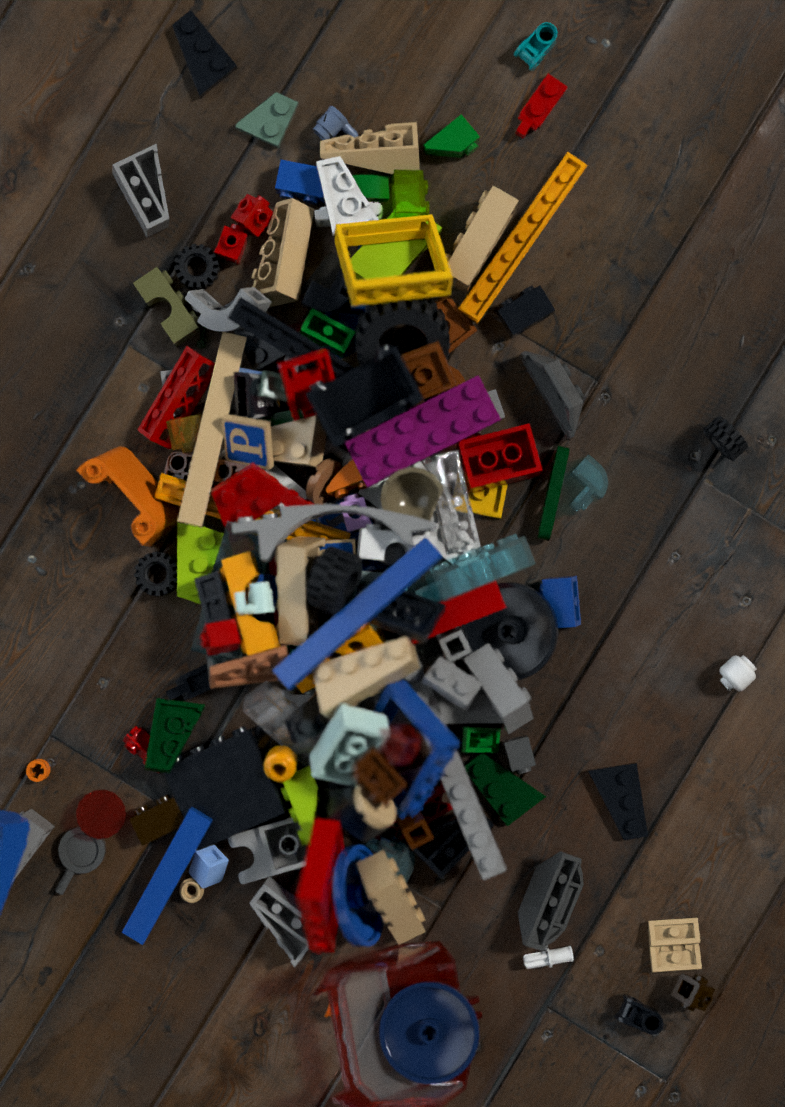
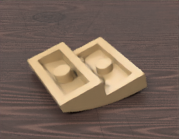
(674, 945)

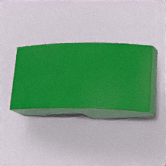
(373, 187)

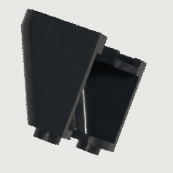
(364, 396)

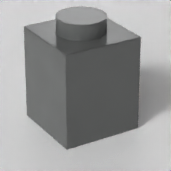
(519, 754)

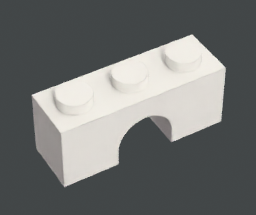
(374, 541)

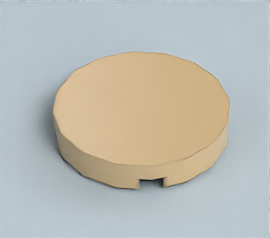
(376, 816)

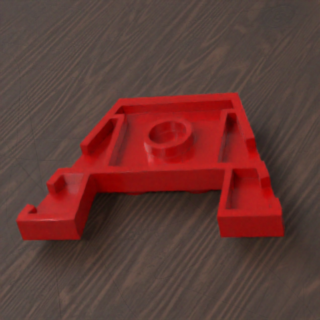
(252, 494)

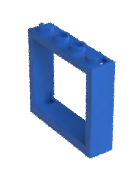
(402, 696)

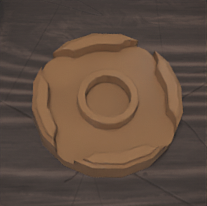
(317, 484)

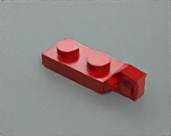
(540, 105)

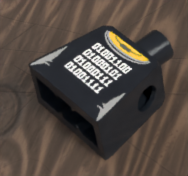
(247, 398)

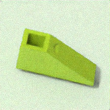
(305, 799)

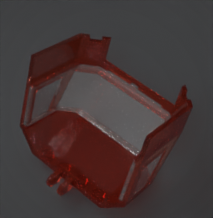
(357, 998)

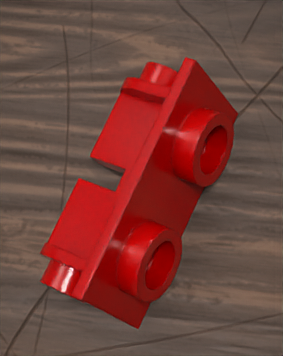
(138, 742)

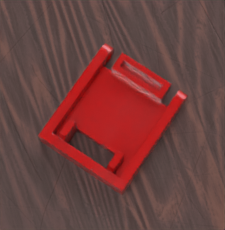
(297, 384)

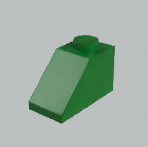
(453, 140)

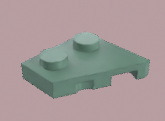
(269, 119)

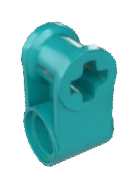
(533, 48)

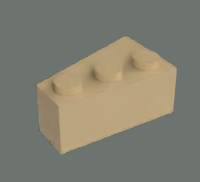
(299, 442)

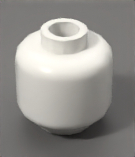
(737, 673)

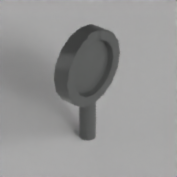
(79, 855)

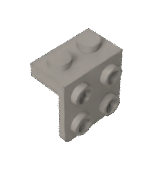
(452, 683)

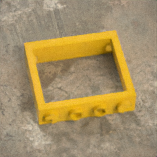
(394, 287)

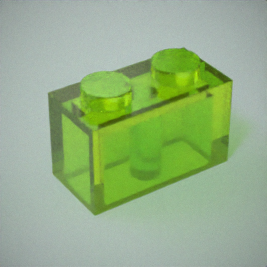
(409, 193)

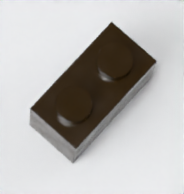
(157, 820)

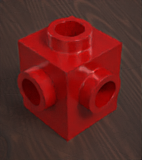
(253, 214)

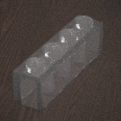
(454, 506)
(270, 710)

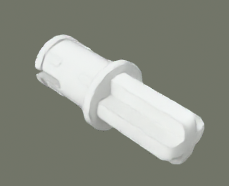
(548, 957)

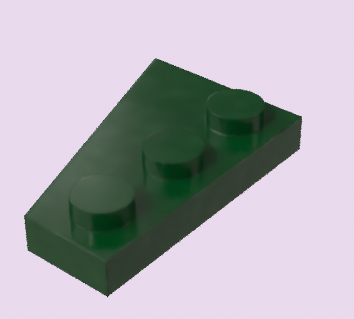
(170, 731)
(503, 790)

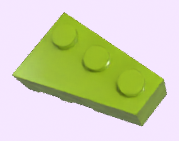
(195, 557)

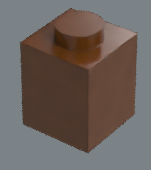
(415, 830)

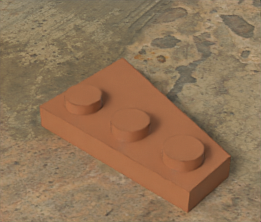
(248, 670)

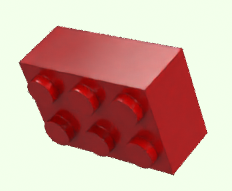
(499, 458)

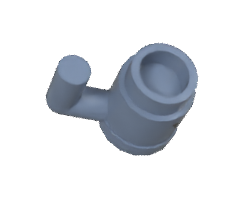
(331, 123)

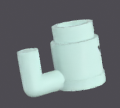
(259, 599)

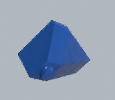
(13, 842)

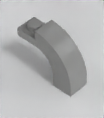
(215, 316)
(452, 641)

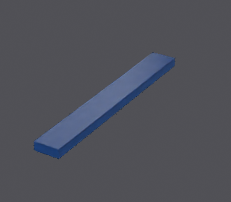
(357, 613)

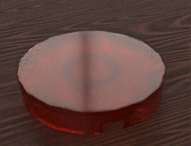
(100, 814)

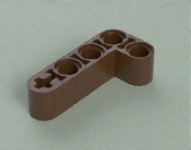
(174, 458)

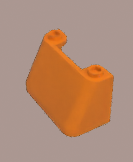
(139, 485)

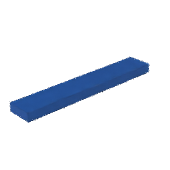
(167, 875)

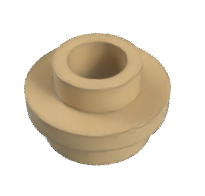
(185, 895)

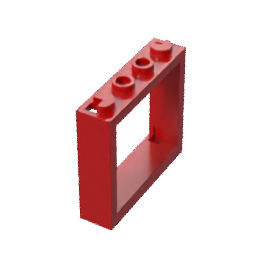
(316, 886)

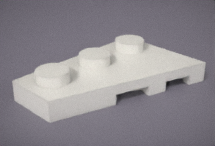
(341, 194)

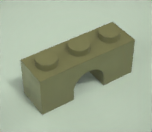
(156, 288)

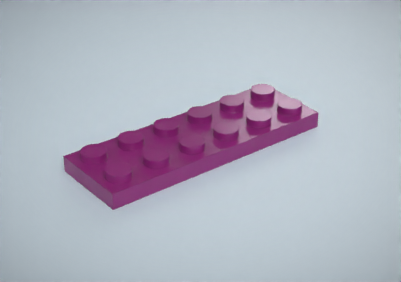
(423, 431)

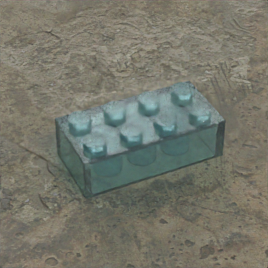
(479, 569)

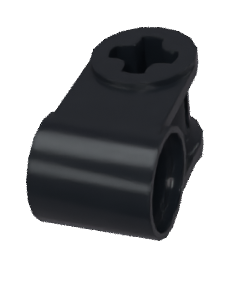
(635, 1013)

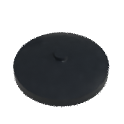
(521, 632)

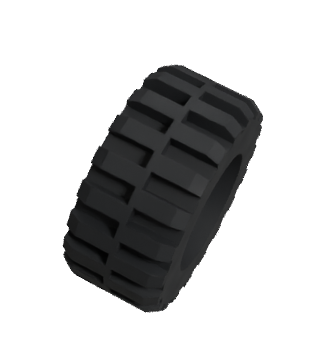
(412, 312)

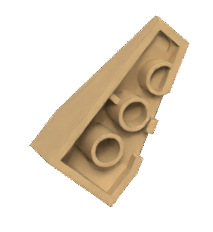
(380, 151)

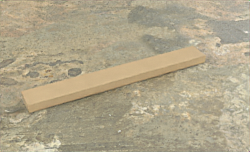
(211, 430)

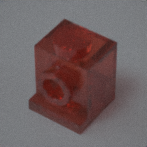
(401, 745)

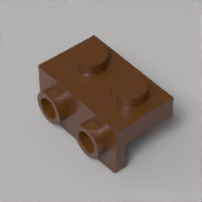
(378, 776)

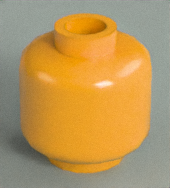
(280, 763)

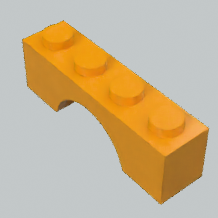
(239, 573)

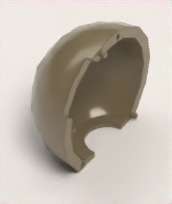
(411, 492)

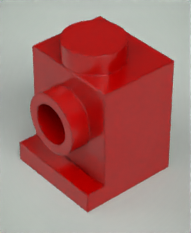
(232, 252)

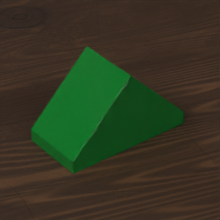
(480, 739)

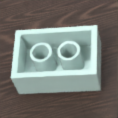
(346, 740)

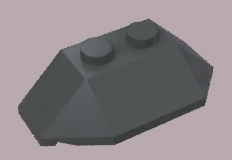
(556, 389)
(550, 900)

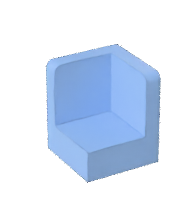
(208, 866)

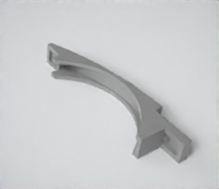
(274, 529)

